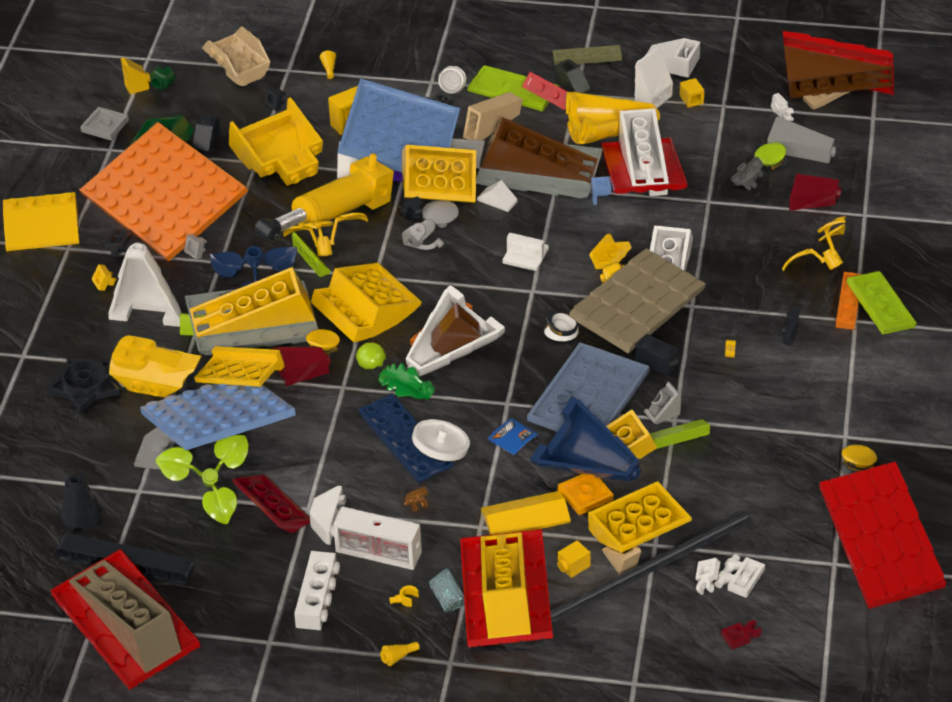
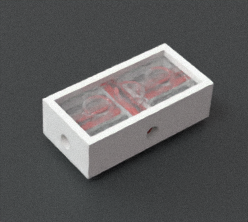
(377, 538)

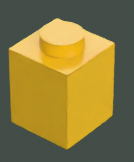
(691, 93)
(573, 559)

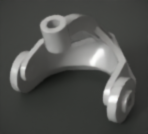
(418, 233)

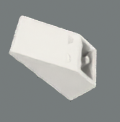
(679, 55)
(652, 79)

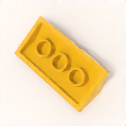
(527, 514)

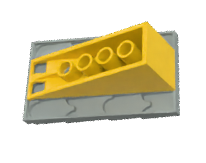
(253, 316)

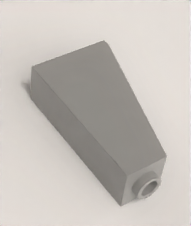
(802, 141)

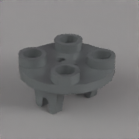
(748, 173)

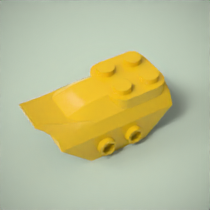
(150, 368)

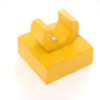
(102, 277)

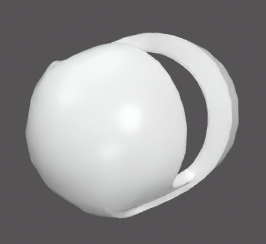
(452, 79)

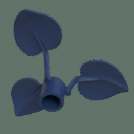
(228, 263)

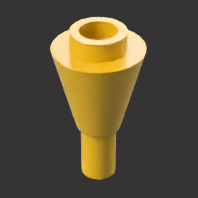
(328, 60)
(392, 653)

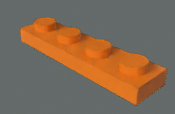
(847, 305)

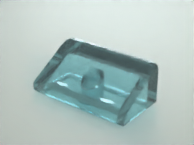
(447, 591)

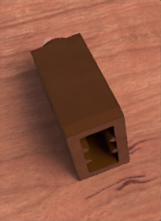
(455, 330)

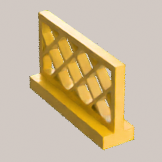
(234, 359)

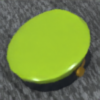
(772, 156)

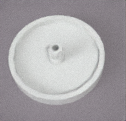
(440, 440)

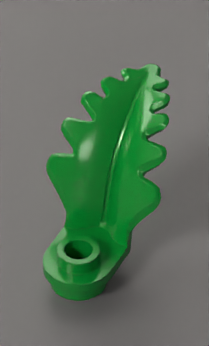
(405, 382)

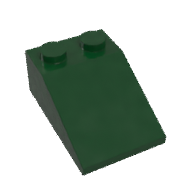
(176, 124)

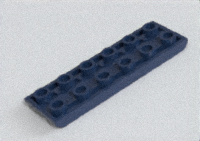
(395, 429)

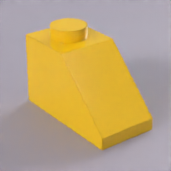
(134, 76)

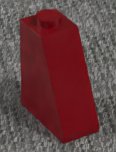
(813, 192)
(302, 363)

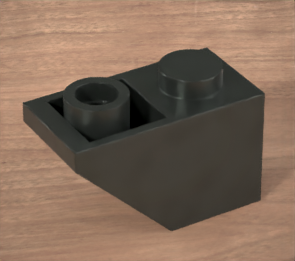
(571, 77)

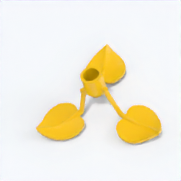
(324, 244)
(830, 256)

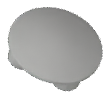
(440, 212)

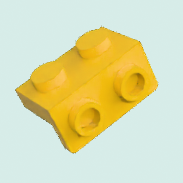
(608, 252)

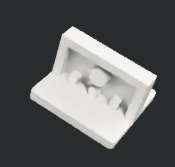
(525, 251)

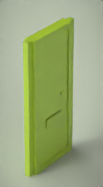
(496, 82)

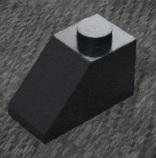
(206, 133)

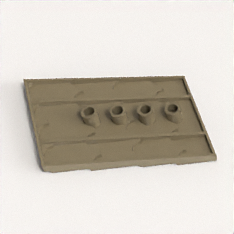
(636, 300)

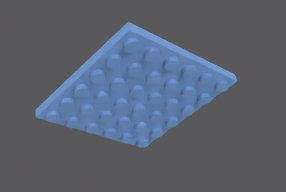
(389, 119)
(215, 413)

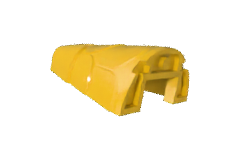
(597, 116)

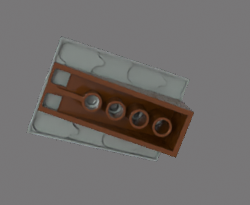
(537, 163)

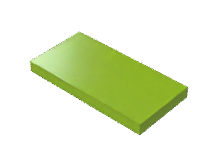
(881, 302)

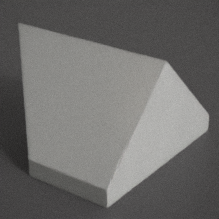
(665, 405)

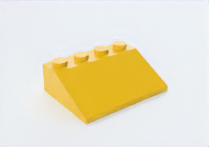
(439, 173)
(41, 221)
(636, 518)

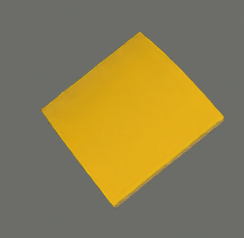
(364, 301)

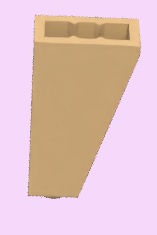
(486, 115)

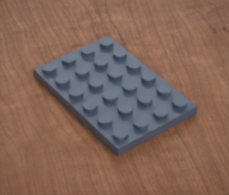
(595, 378)

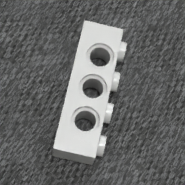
(316, 590)

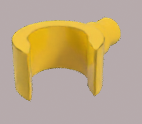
(730, 348)
(400, 598)

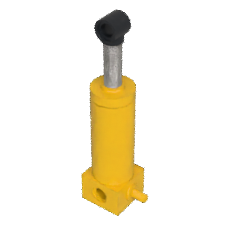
(366, 184)

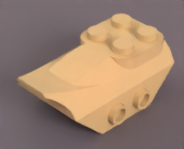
(240, 56)

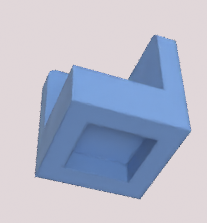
(600, 187)

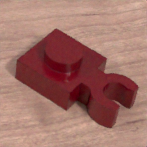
(740, 635)

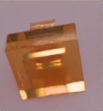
(415, 497)

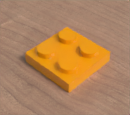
(585, 493)

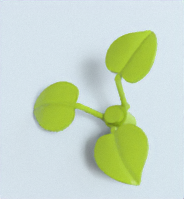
(217, 503)

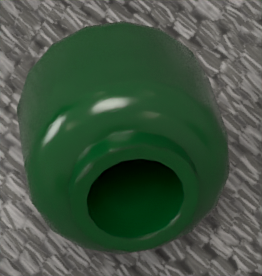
(162, 77)

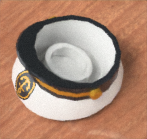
(560, 326)

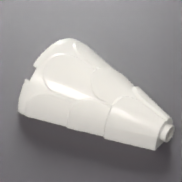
(143, 288)
(422, 355)

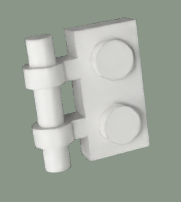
(744, 579)

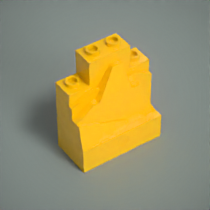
(279, 144)

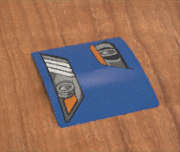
(512, 436)

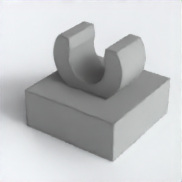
(194, 246)

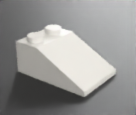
(672, 244)

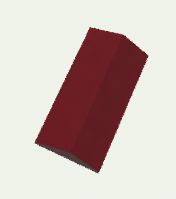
(273, 502)

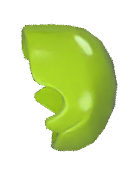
(370, 356)

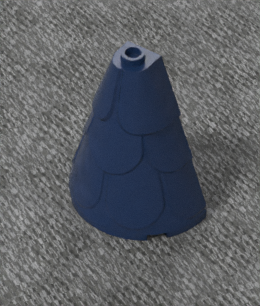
(587, 447)

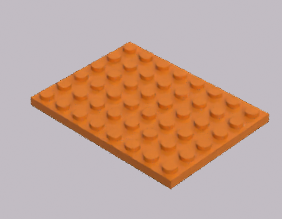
(163, 191)

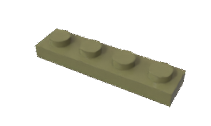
(588, 54)

